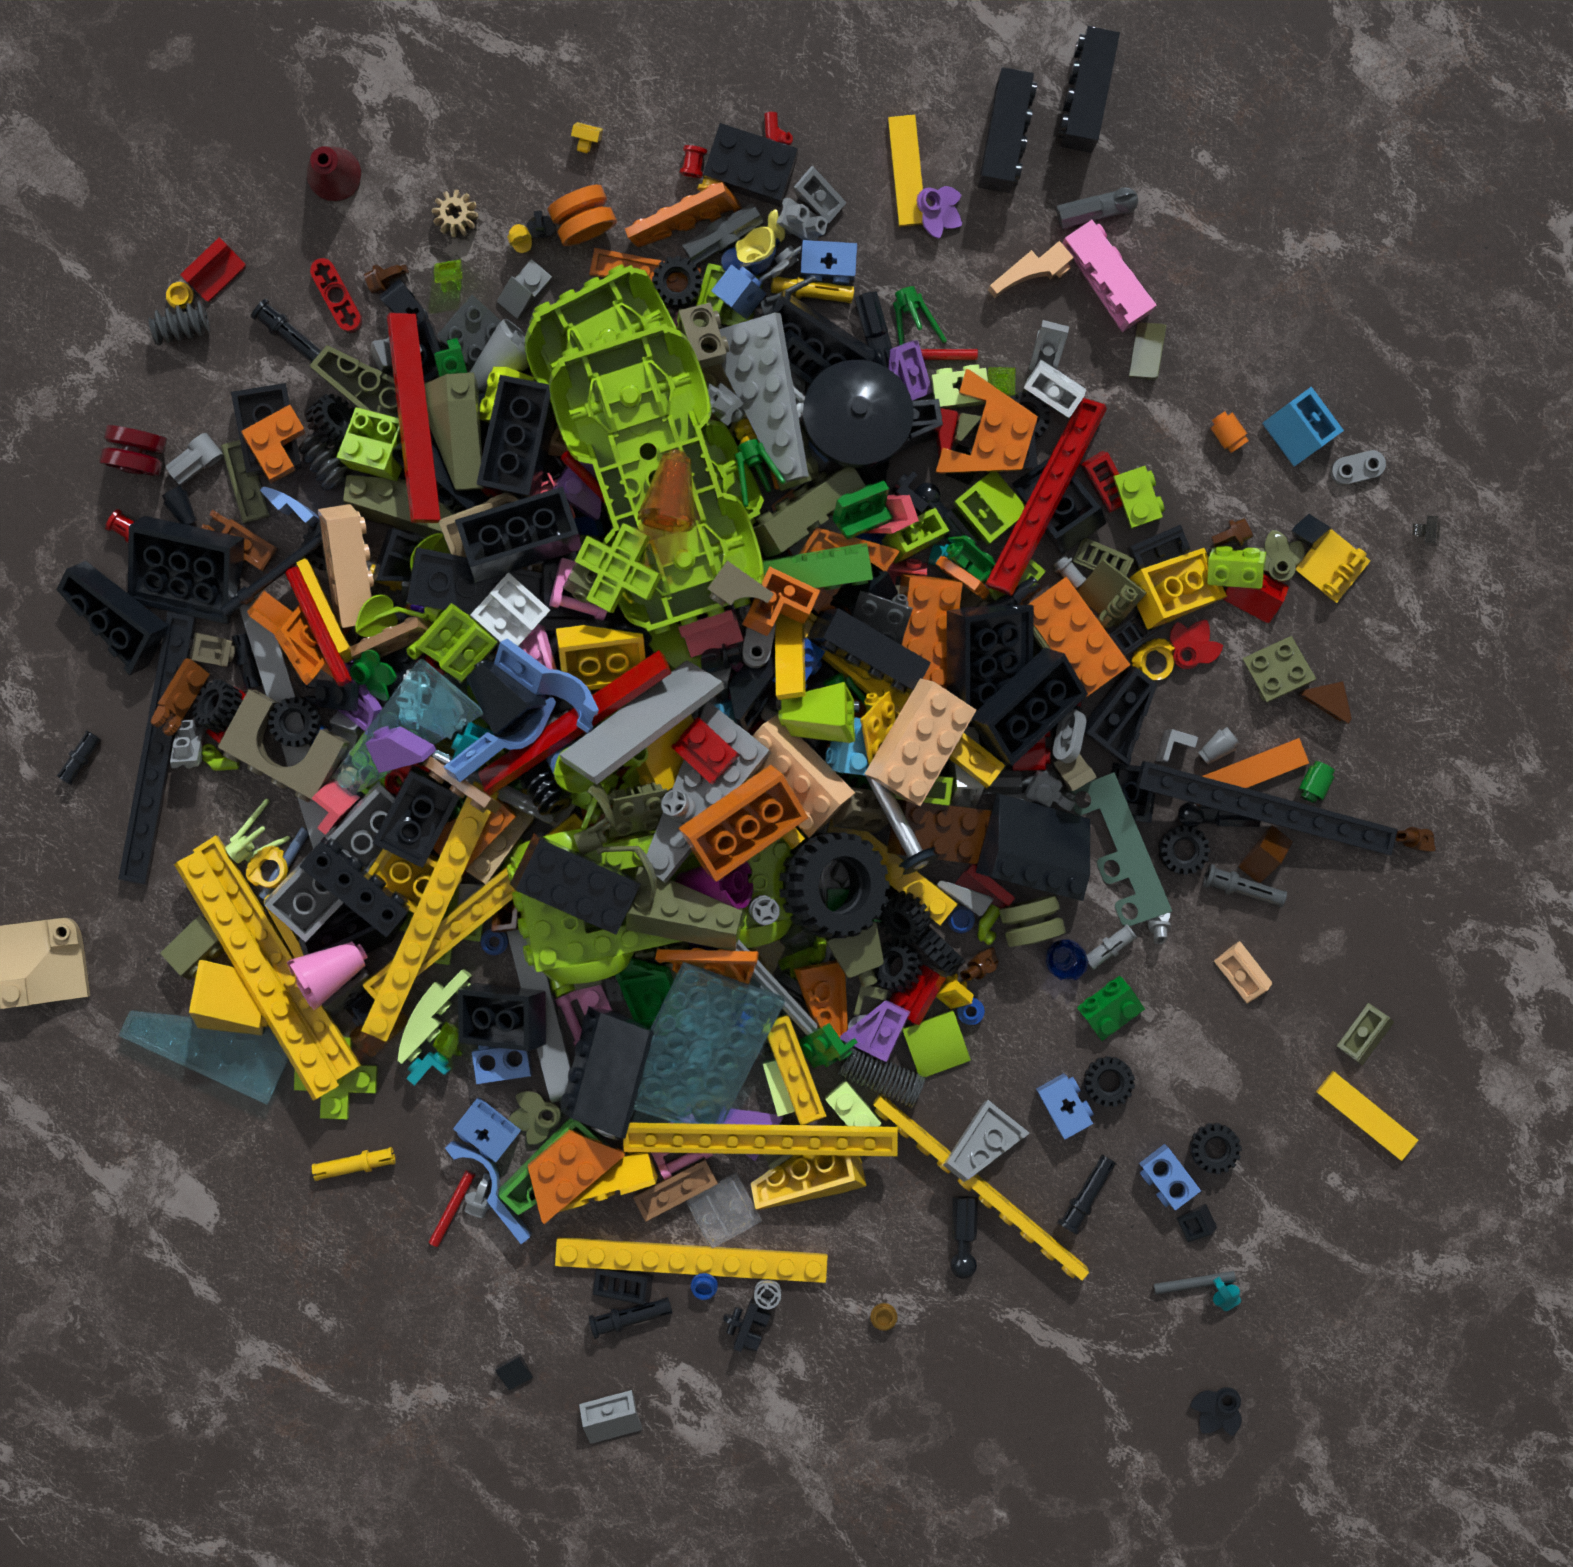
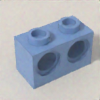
(503, 1068)
(1173, 1174)

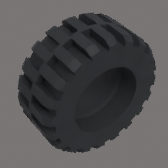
(865, 891)

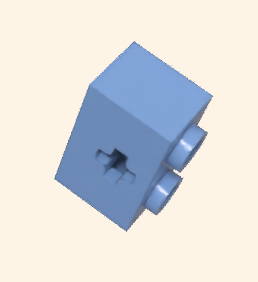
(841, 254)
(739, 290)
(1066, 1121)
(500, 1130)

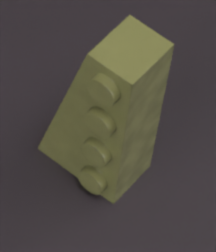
(357, 382)
(387, 502)
(805, 510)
(683, 914)

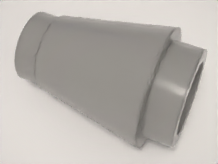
(1219, 746)

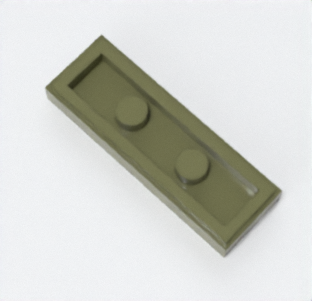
(246, 489)

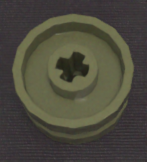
(1032, 921)

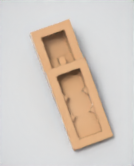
(1050, 264)

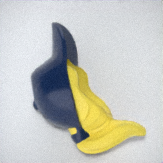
(757, 248)

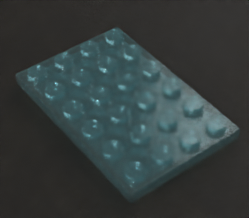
(704, 1046)

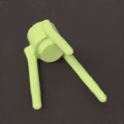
(242, 847)

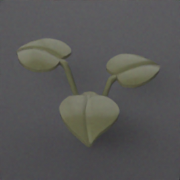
(594, 837)

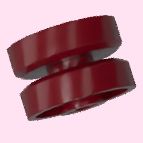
(133, 450)

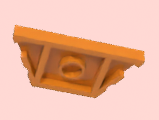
(301, 645)
(732, 964)
(568, 1170)

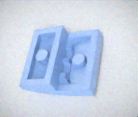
(287, 505)

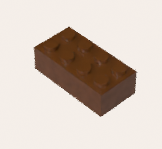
(952, 830)

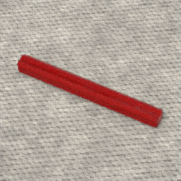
(318, 626)

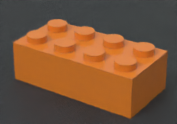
(928, 621)
(1075, 631)
(743, 823)

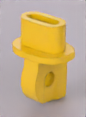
(520, 238)

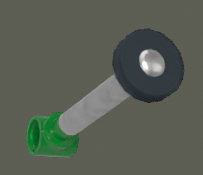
(916, 855)

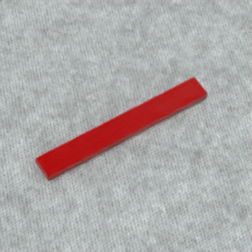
(413, 418)
(1046, 496)
(565, 729)

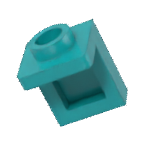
(420, 1067)

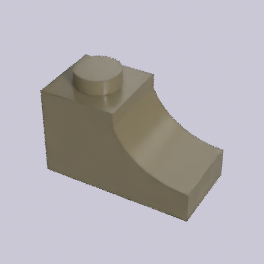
(735, 584)
(1074, 774)

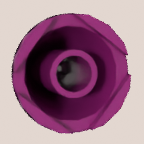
(731, 889)

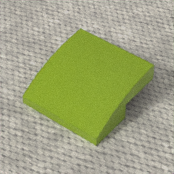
(727, 314)
(456, 642)
(936, 1044)

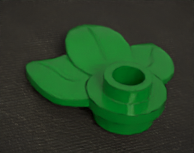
(373, 673)

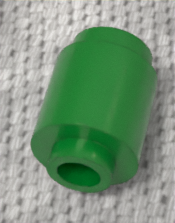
(1316, 782)

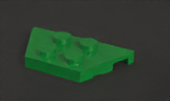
(644, 989)

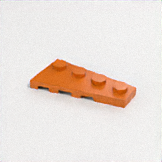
(684, 215)

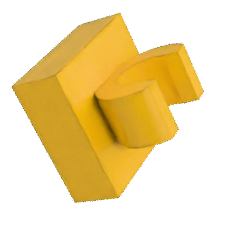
(586, 135)
(954, 993)

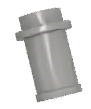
(1067, 569)

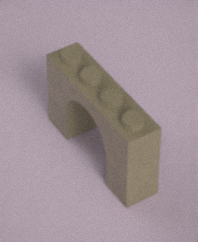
(245, 743)

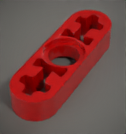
(320, 281)

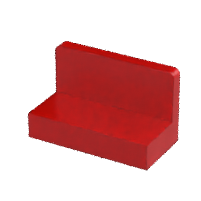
(213, 269)
(1261, 602)
(984, 885)

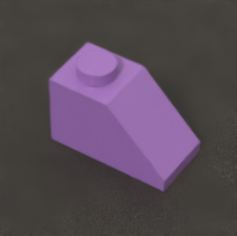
(397, 748)

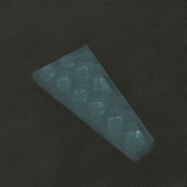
(421, 704)
(231, 1058)

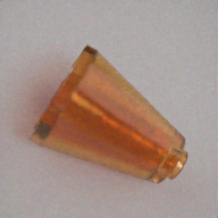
(670, 495)

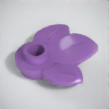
(942, 210)

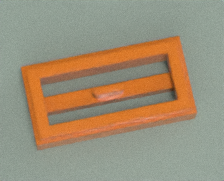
(961, 575)

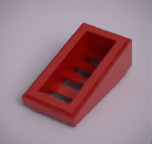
(946, 434)
(1098, 486)

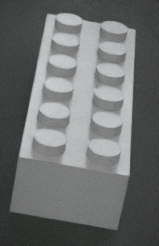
(305, 902)

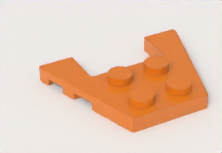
(1001, 436)
(824, 539)

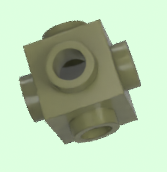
(580, 582)

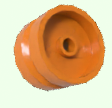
(582, 215)

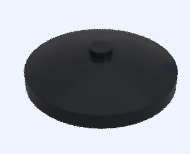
(858, 413)

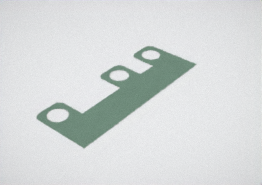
(1131, 852)

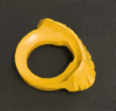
(1163, 647)
(253, 870)

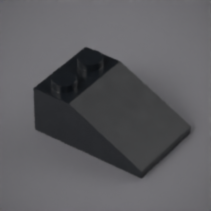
(1075, 515)
(416, 817)

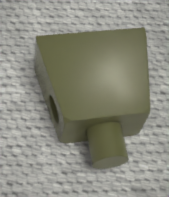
(858, 954)

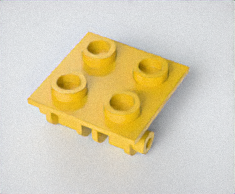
(1333, 565)
(877, 721)

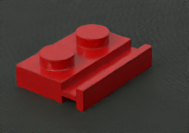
(705, 750)
(921, 995)

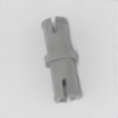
(1111, 946)

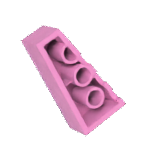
(1109, 275)

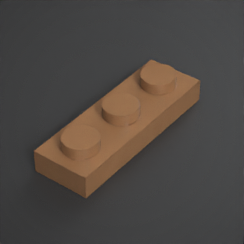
(392, 638)
(479, 799)
(675, 1190)

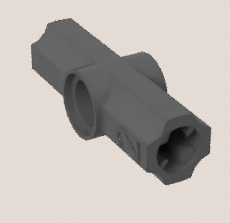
(723, 234)

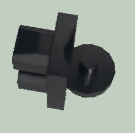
(745, 1338)

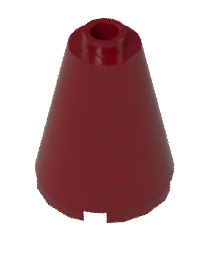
(333, 173)

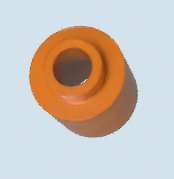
(1229, 431)

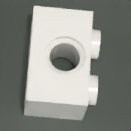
(1055, 388)

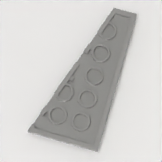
(763, 381)
(668, 845)

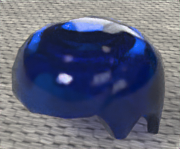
(1066, 959)

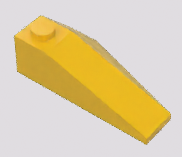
(629, 1174)
(807, 1179)

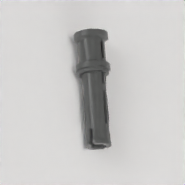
(1231, 883)

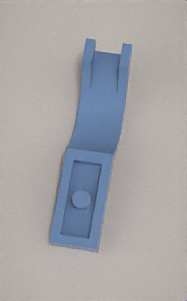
(547, 681)
(490, 745)
(507, 1215)

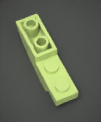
(423, 1022)

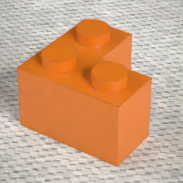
(267, 442)
(790, 599)

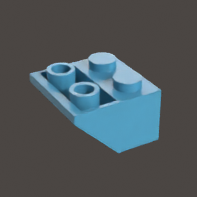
(1302, 426)

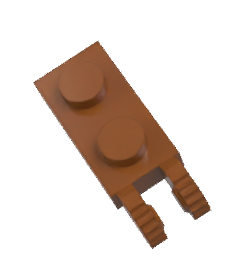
(256, 550)
(179, 696)

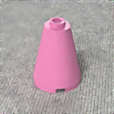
(326, 971)

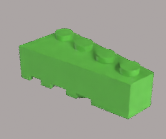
(827, 567)
(518, 1189)

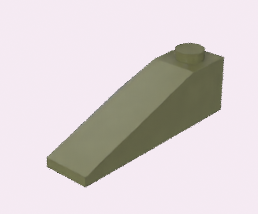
(456, 426)

